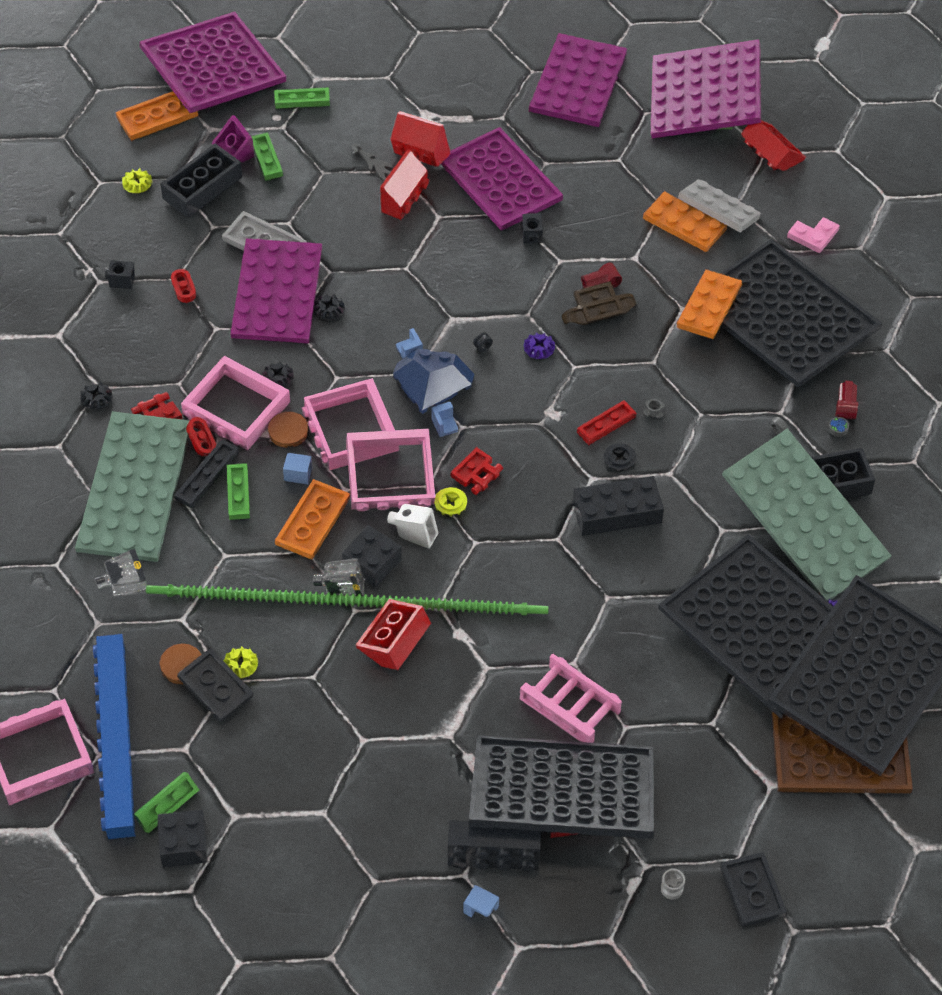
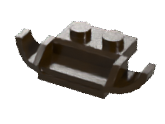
(597, 304)

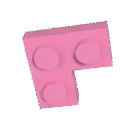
(814, 238)

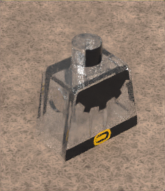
(123, 575)
(342, 577)

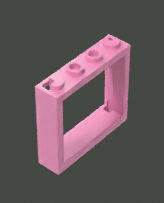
(226, 366)
(341, 396)
(390, 438)
(53, 777)

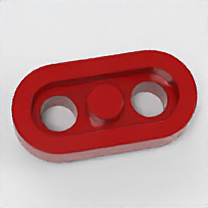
(183, 285)
(203, 437)

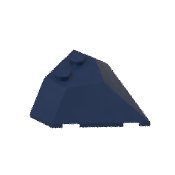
(432, 377)

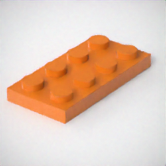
(153, 115)
(684, 221)
(709, 304)
(312, 519)

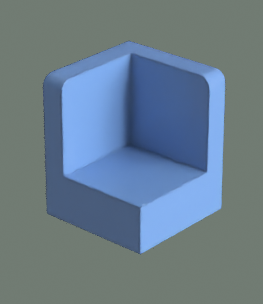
(410, 345)
(443, 419)
(297, 468)
(481, 902)

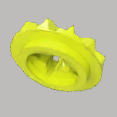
(132, 186)
(454, 495)
(248, 666)

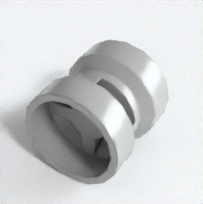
(675, 879)

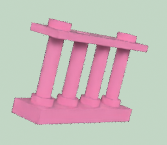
(567, 718)

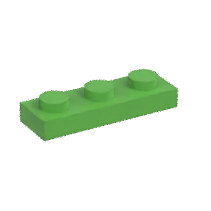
(302, 98)
(266, 156)
(238, 491)
(166, 801)

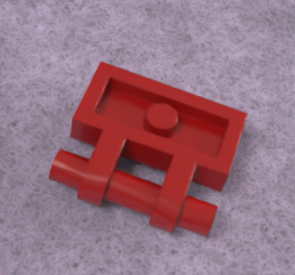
(164, 410)
(472, 466)

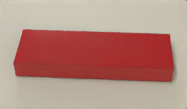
(606, 422)

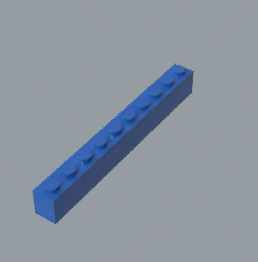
(115, 737)

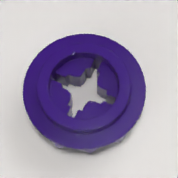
(537, 351)

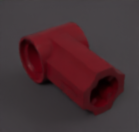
(605, 274)
(847, 405)

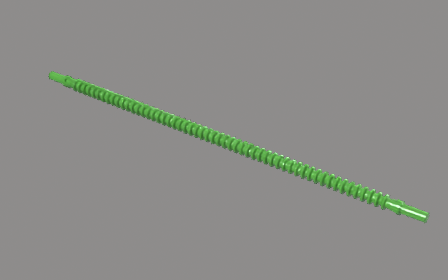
(171, 590)

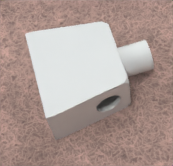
(415, 524)

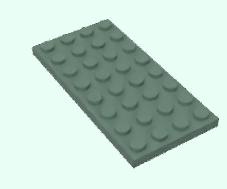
(133, 486)
(806, 515)

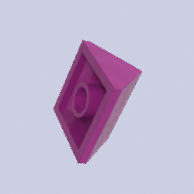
(235, 140)

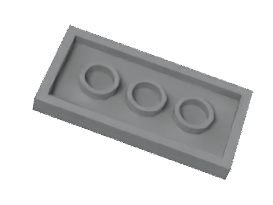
(719, 205)
(254, 228)

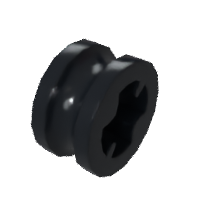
(483, 342)

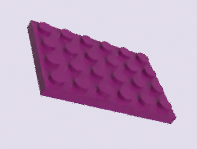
(578, 80)
(501, 178)
(276, 291)

